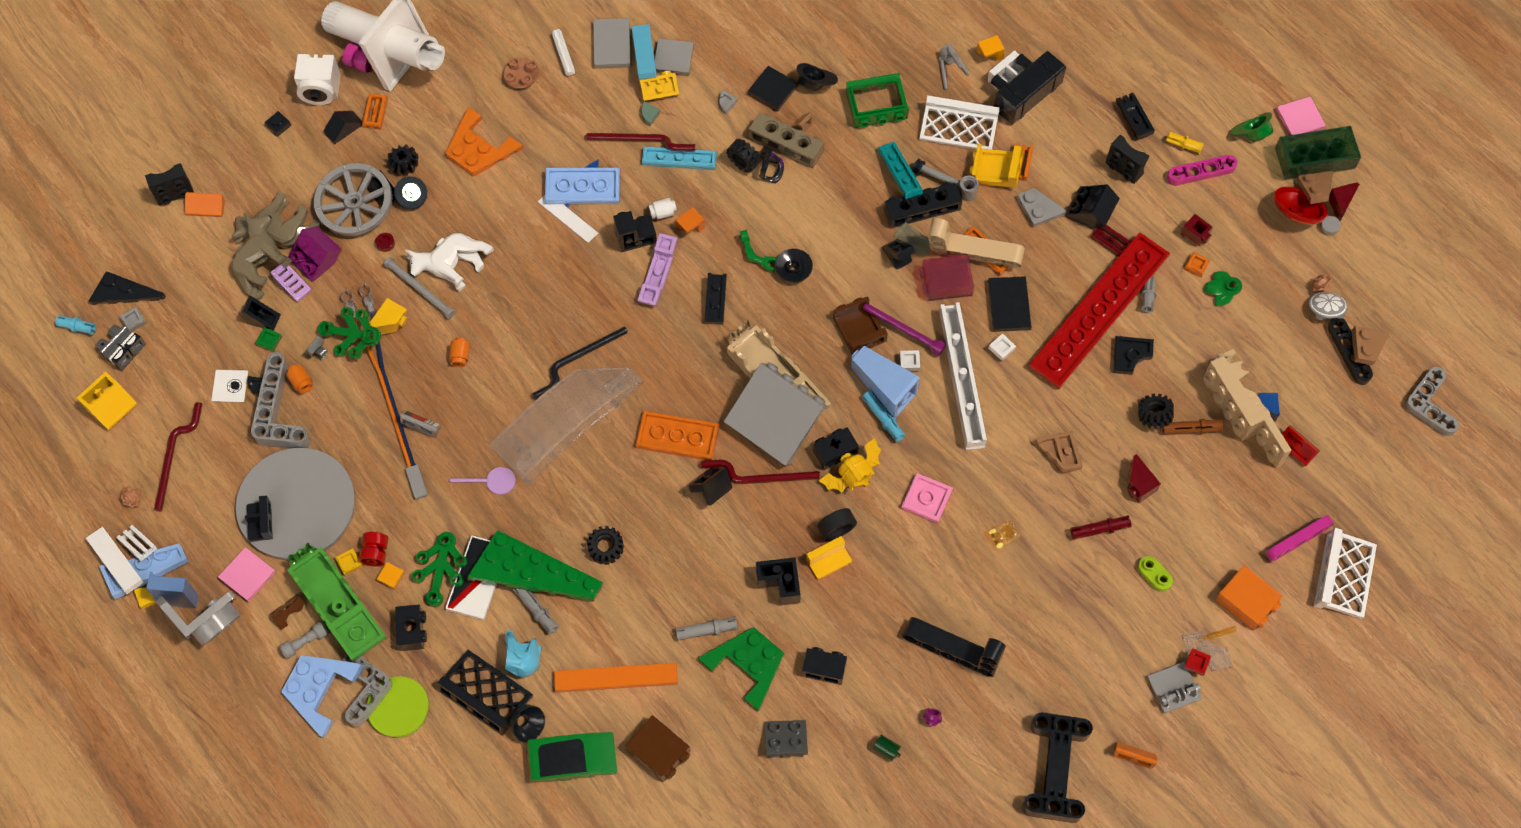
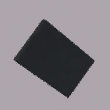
(1009, 304)

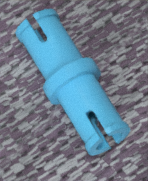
(75, 324)

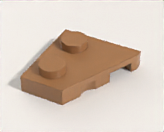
(1316, 186)
(1367, 344)
(1061, 450)

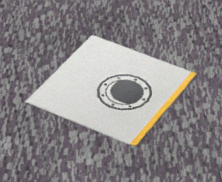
(230, 385)

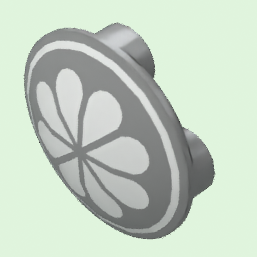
(1328, 305)

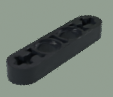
(1346, 351)

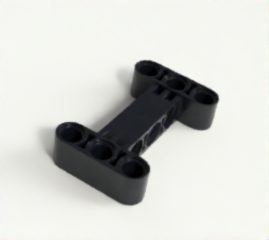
(1057, 767)

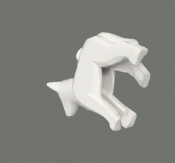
(446, 256)

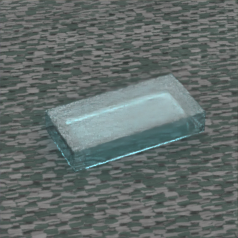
(913, 237)

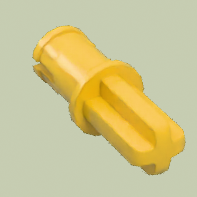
(1184, 142)

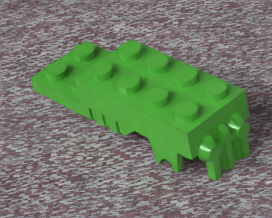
(335, 601)

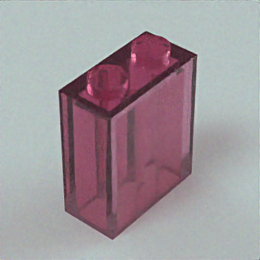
(947, 277)

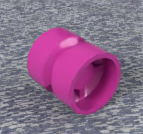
(355, 58)

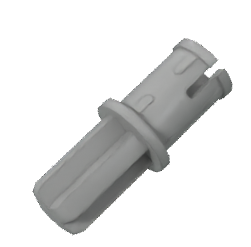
(1148, 296)

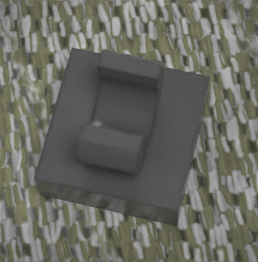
(316, 348)

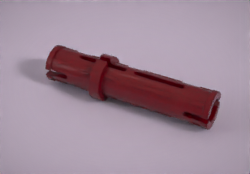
(1108, 525)

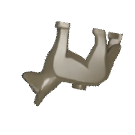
(281, 232)
(255, 252)

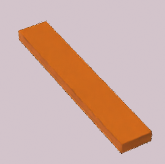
(616, 677)

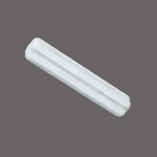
(563, 52)

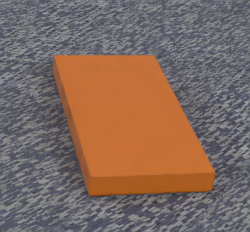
(677, 435)

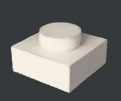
(1002, 347)
(910, 360)

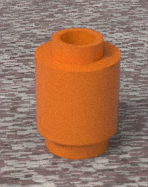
(459, 352)
(299, 378)

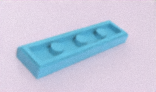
(644, 51)
(679, 159)

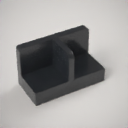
(713, 484)
(259, 520)

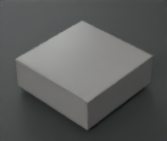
(133, 319)

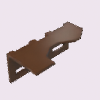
(280, 618)

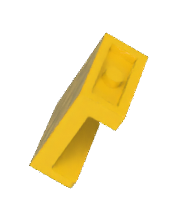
(997, 166)

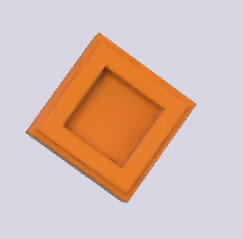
(1197, 264)

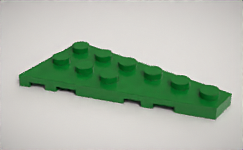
(526, 568)

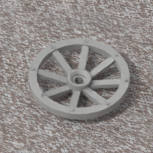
(352, 197)

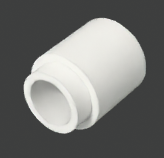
(662, 208)

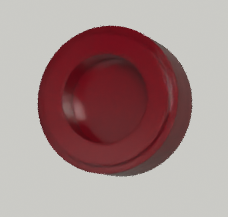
(385, 242)

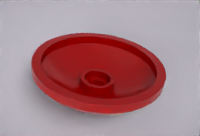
(1296, 207)

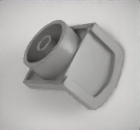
(210, 623)

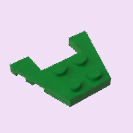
(754, 656)

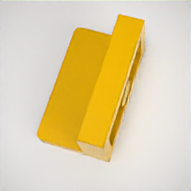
(828, 558)

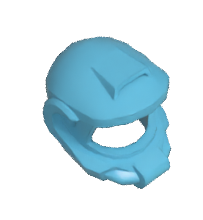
(521, 658)

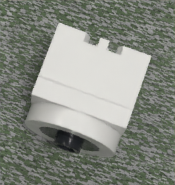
(317, 79)

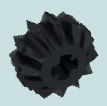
(403, 159)

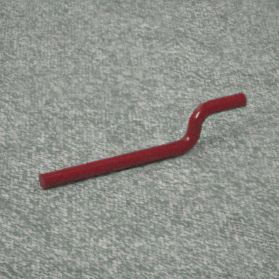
(641, 137)
(169, 454)
(759, 478)

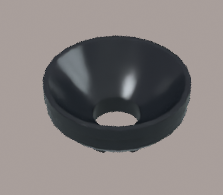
(533, 723)

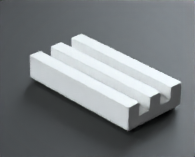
(128, 535)

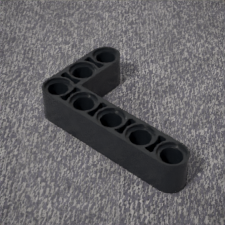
(954, 647)

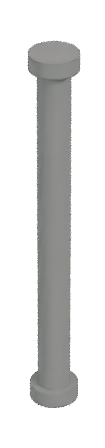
(449, 312)

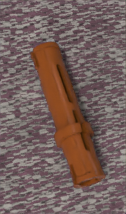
(1194, 426)

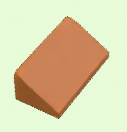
(204, 204)
(1135, 755)

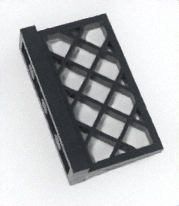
(471, 703)

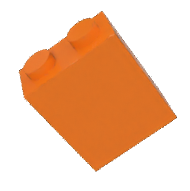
(1249, 598)

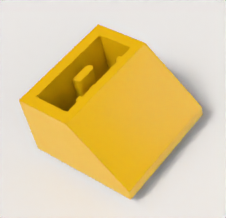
(106, 401)

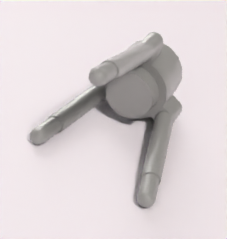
(950, 56)

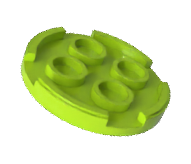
(402, 708)

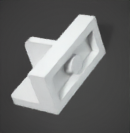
(1006, 68)

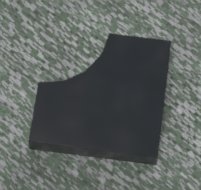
(1130, 352)

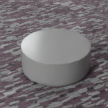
(1330, 225)

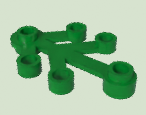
(370, 335)
(440, 565)

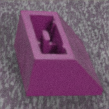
(314, 252)

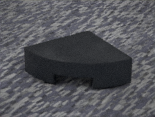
(254, 384)

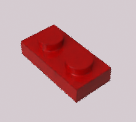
(1300, 446)

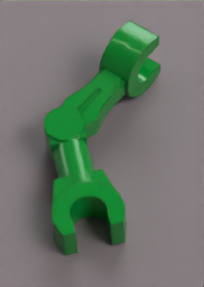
(753, 257)

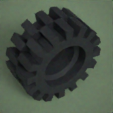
(743, 155)
(1156, 418)
(610, 555)

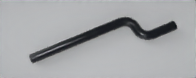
(577, 354)

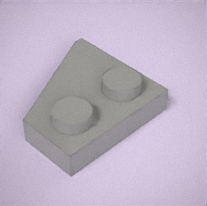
(1039, 207)

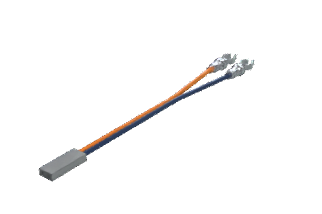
(412, 471)

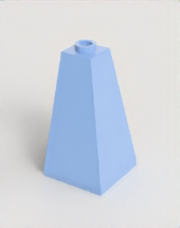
(887, 380)

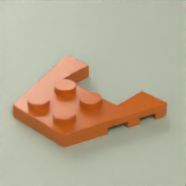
(472, 151)

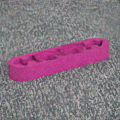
(1203, 173)
(1299, 538)

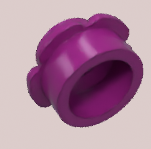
(932, 716)

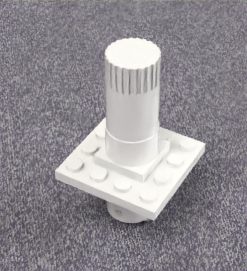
(388, 40)

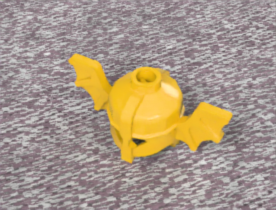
(854, 469)

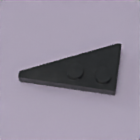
(119, 289)

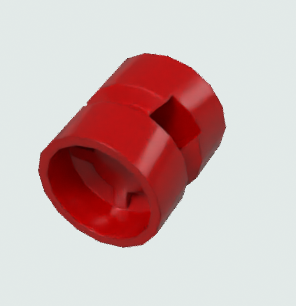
(373, 551)

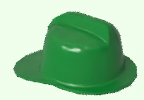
(1255, 128)

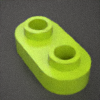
(1154, 574)

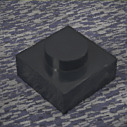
(278, 123)

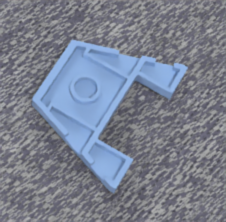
(311, 682)

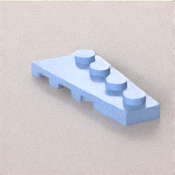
(159, 563)

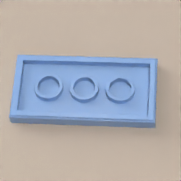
(582, 186)

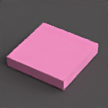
(1300, 117)
(927, 498)
(247, 574)

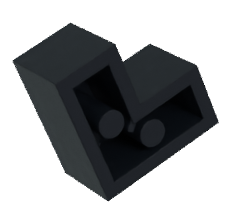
(634, 232)
(781, 574)

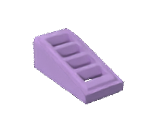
(281, 273)

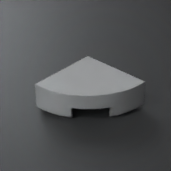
(727, 101)

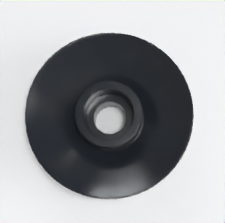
(793, 258)

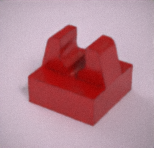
(1197, 662)

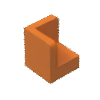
(690, 221)

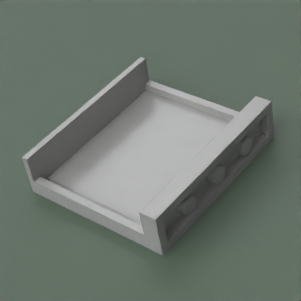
(775, 412)

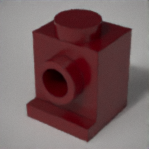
(1197, 230)

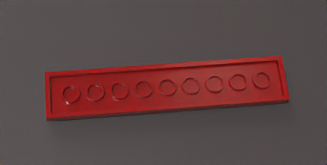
(1099, 310)

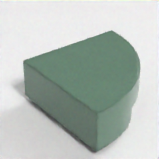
(649, 113)

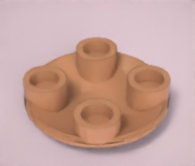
(521, 72)

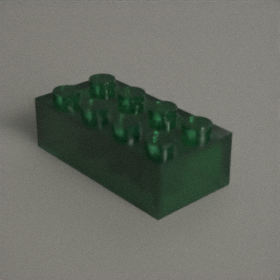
(1317, 152)

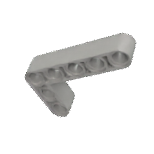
(272, 407)

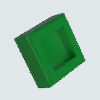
(268, 339)

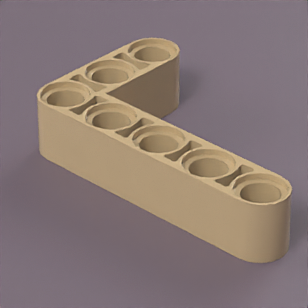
(978, 249)

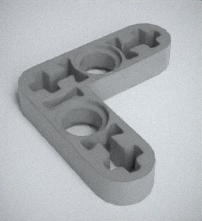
(1425, 405)
(372, 688)

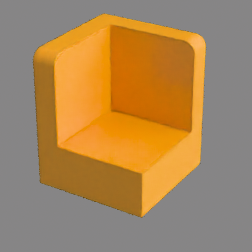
(991, 47)

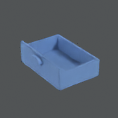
(174, 590)

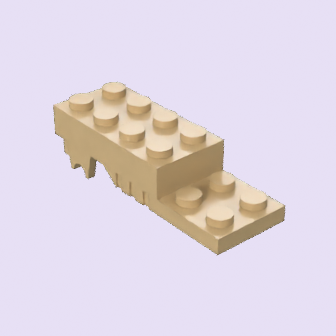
(754, 346)
(1244, 407)

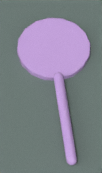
(499, 480)

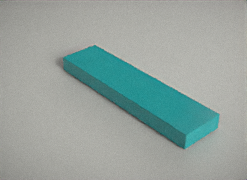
(900, 170)

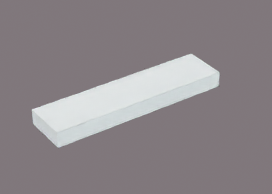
(114, 560)

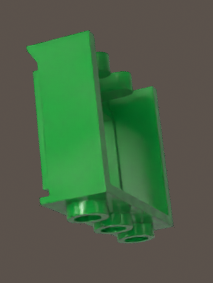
(877, 116)

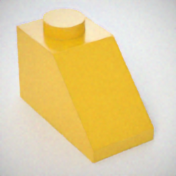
(389, 317)

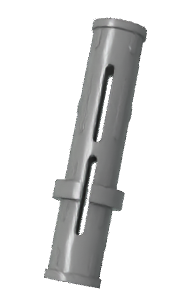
(541, 614)
(706, 628)

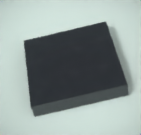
(773, 88)

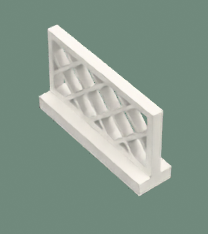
(959, 108)
(1330, 566)

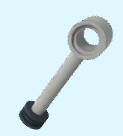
(967, 181)

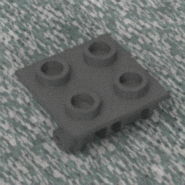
(786, 738)

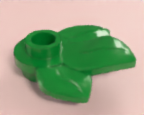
(1221, 288)

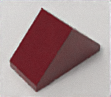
(1341, 197)

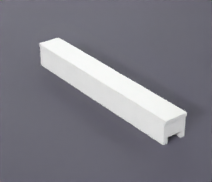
(962, 377)

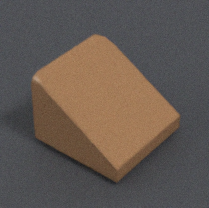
(803, 122)

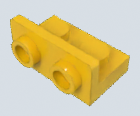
(659, 86)

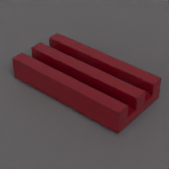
(1109, 242)

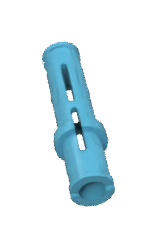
(888, 422)

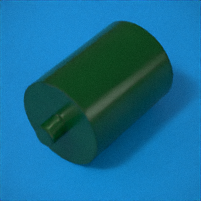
(887, 748)

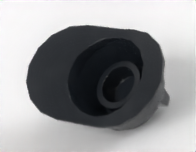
(814, 78)

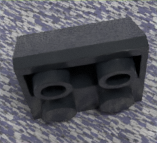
(1093, 205)

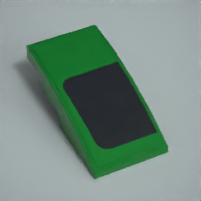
(571, 756)

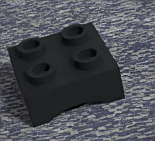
(1126, 160)
(169, 184)

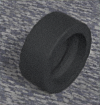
(837, 524)

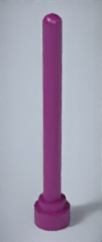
(936, 346)

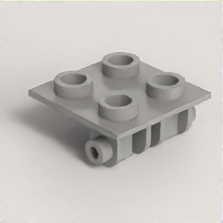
(1174, 687)

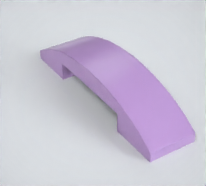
(658, 270)

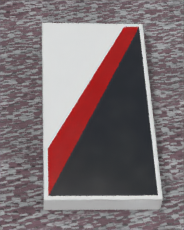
(472, 596)

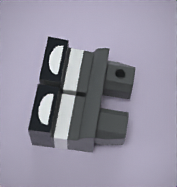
(120, 346)

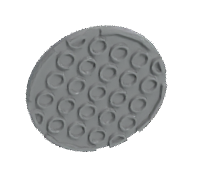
(308, 500)

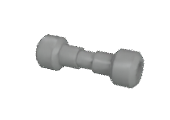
(318, 631)

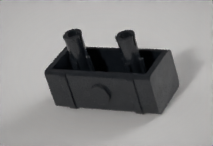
(1029, 86)

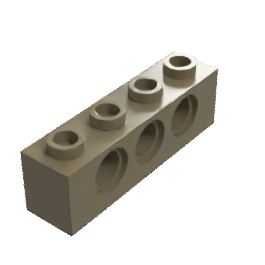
(791, 148)

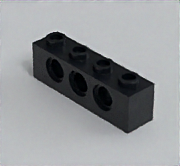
(951, 203)

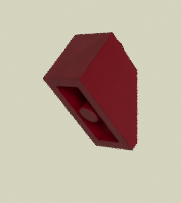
(1141, 480)

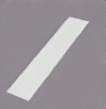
(570, 219)

